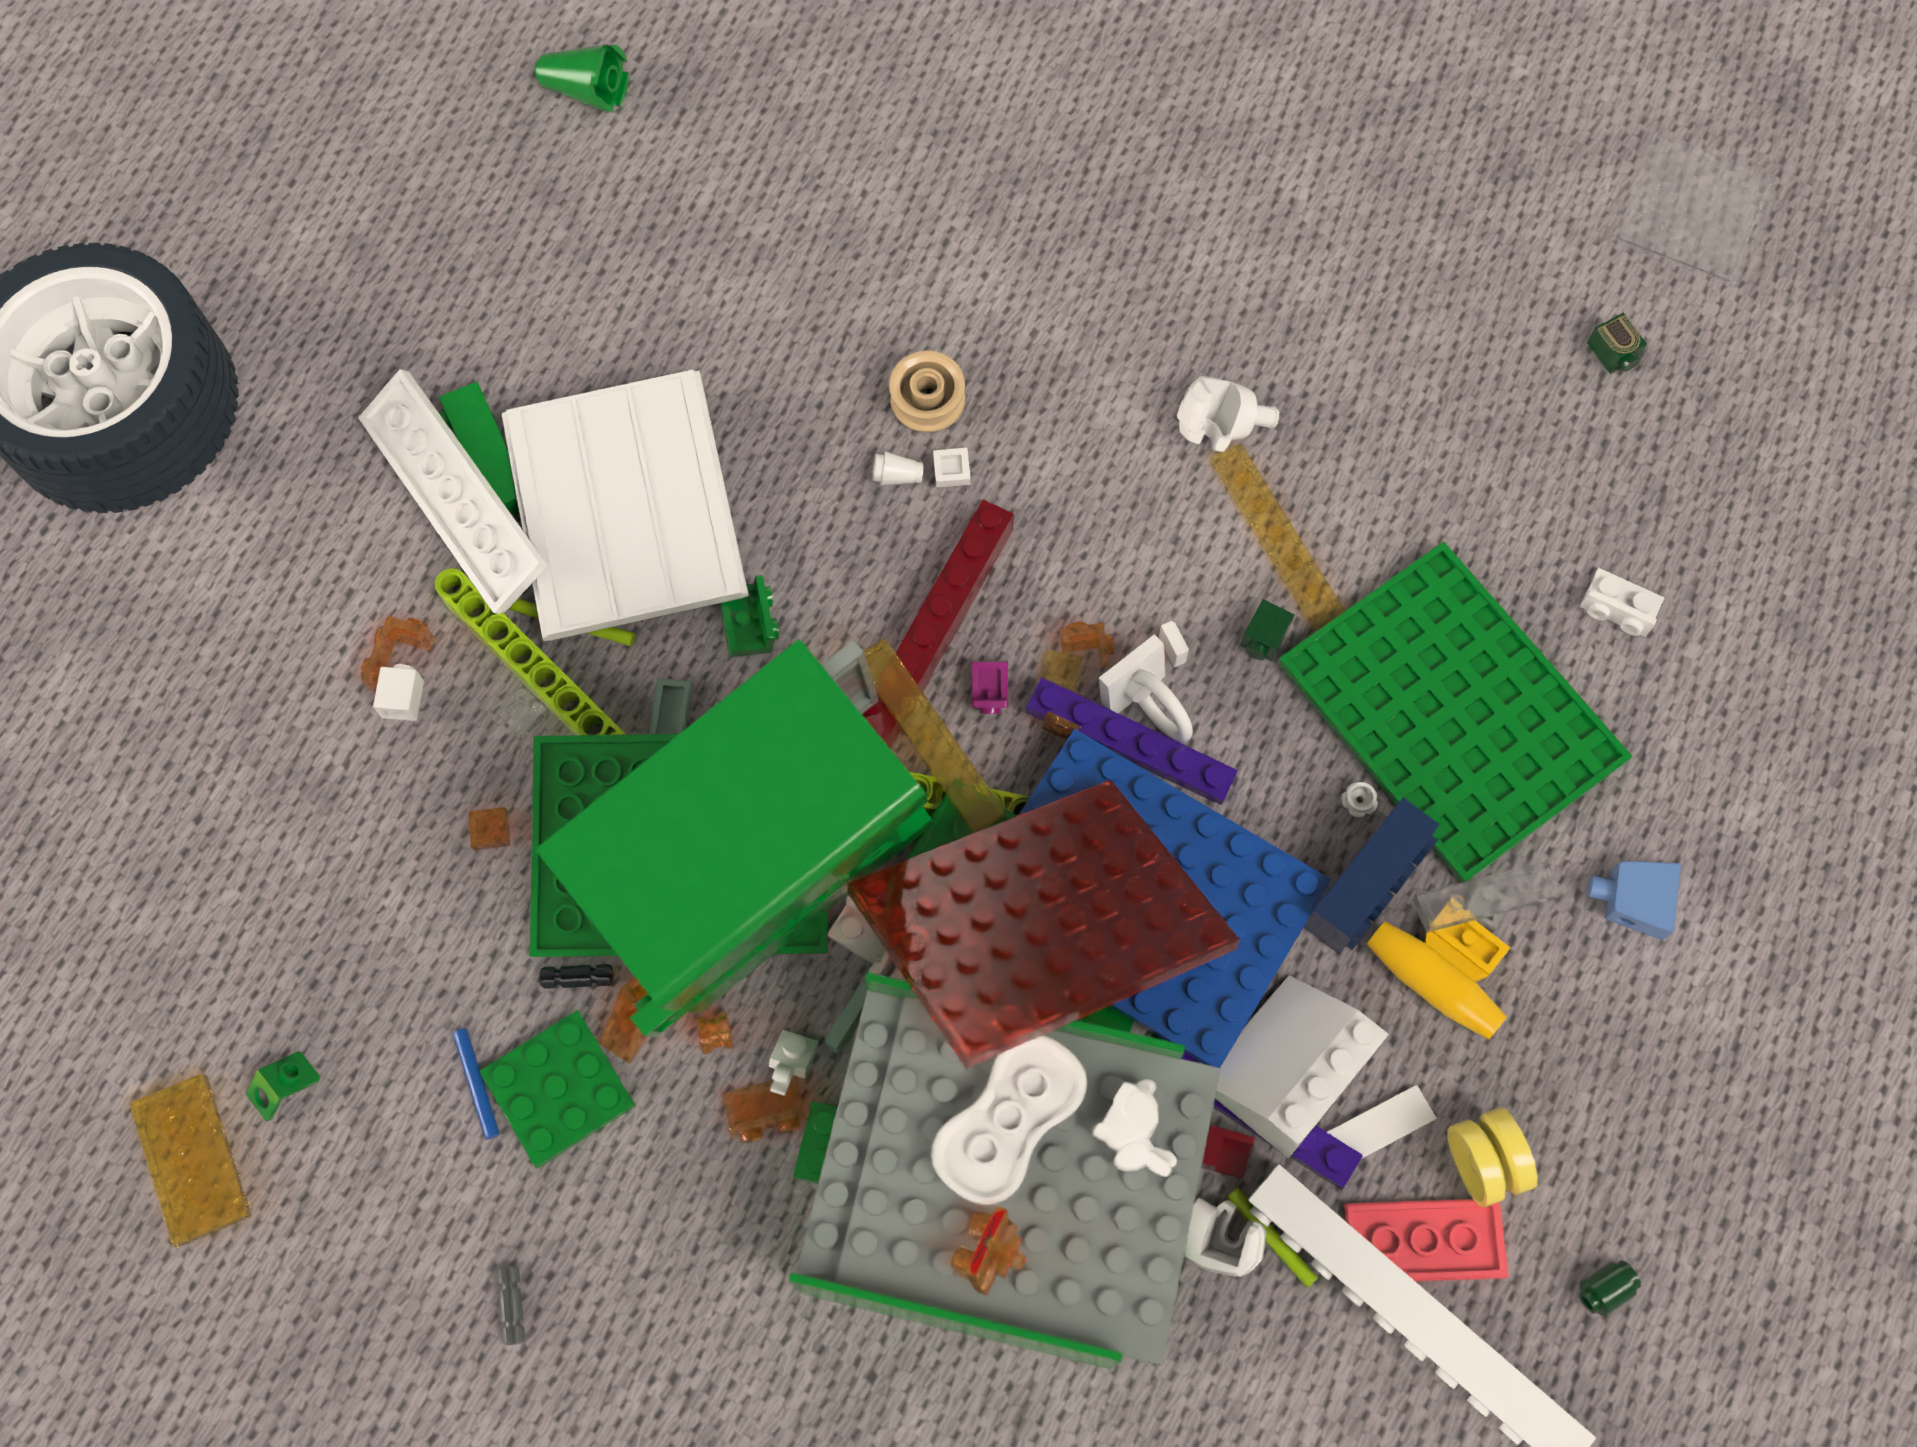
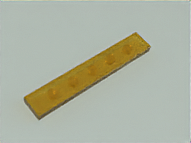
(1277, 536)
(932, 738)

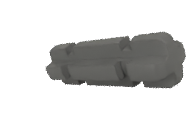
(510, 1305)

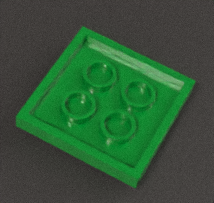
(557, 1089)

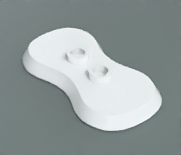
(991, 1142)

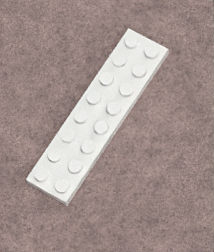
(452, 492)

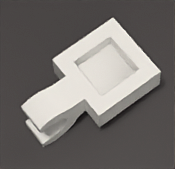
(789, 1058)

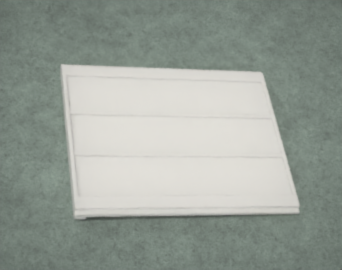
(624, 504)

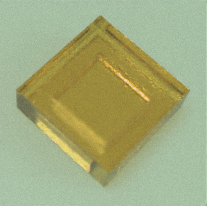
(1062, 669)

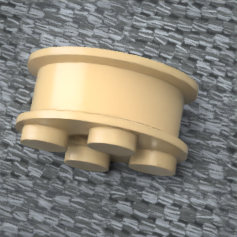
(927, 411)

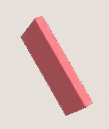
(1435, 1237)

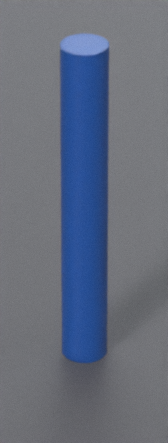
(476, 1084)

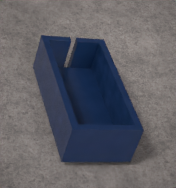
(1376, 870)

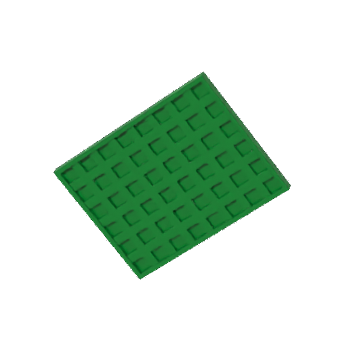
(1454, 710)

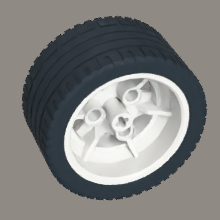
(162, 401)

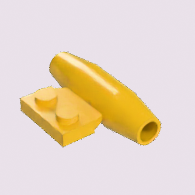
(1447, 970)

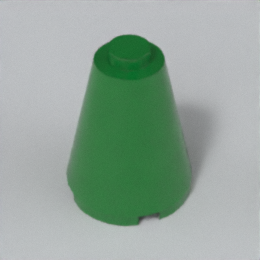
(586, 75)

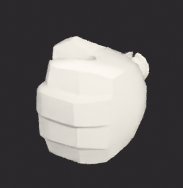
(1222, 412)
(1210, 1227)

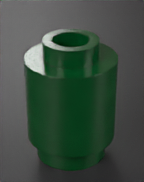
(1609, 1288)

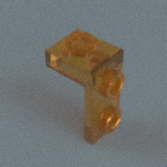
(409, 632)

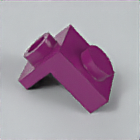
(990, 686)

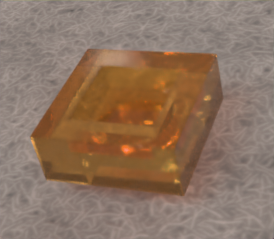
(489, 828)

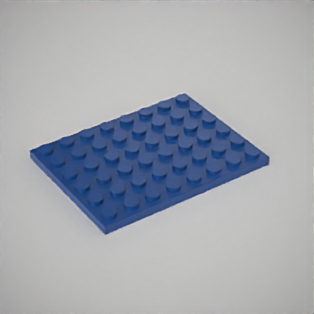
(1246, 879)

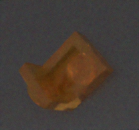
(1081, 637)

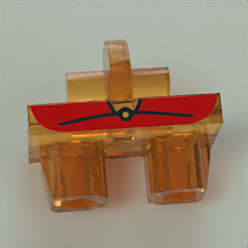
(994, 1252)

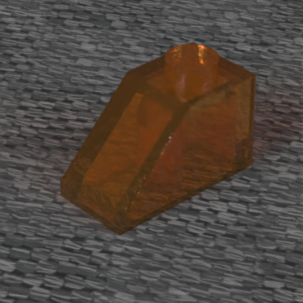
(620, 1033)

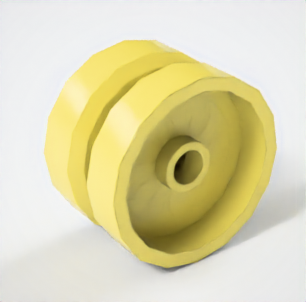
(1492, 1157)

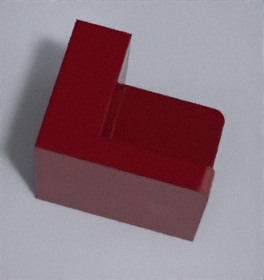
(1227, 1151)

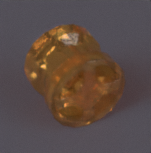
(715, 1032)

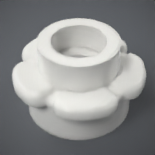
(1362, 790)

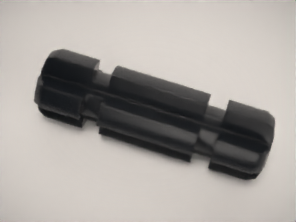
(576, 976)

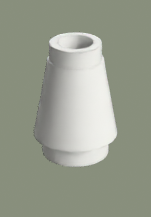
(895, 469)

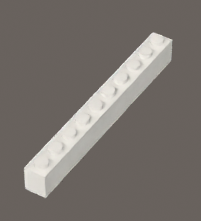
(1415, 1313)

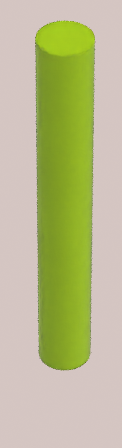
(1273, 1239)

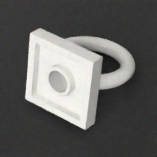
(1136, 679)

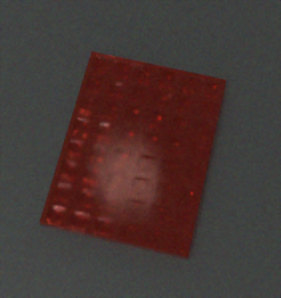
(1040, 921)

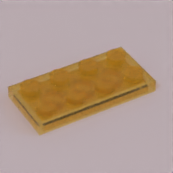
(190, 1160)

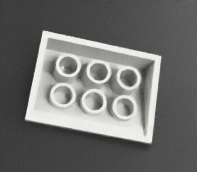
(1295, 1062)

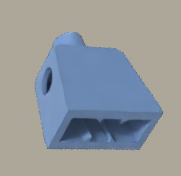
(1640, 896)

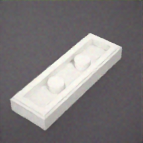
(1385, 1122)

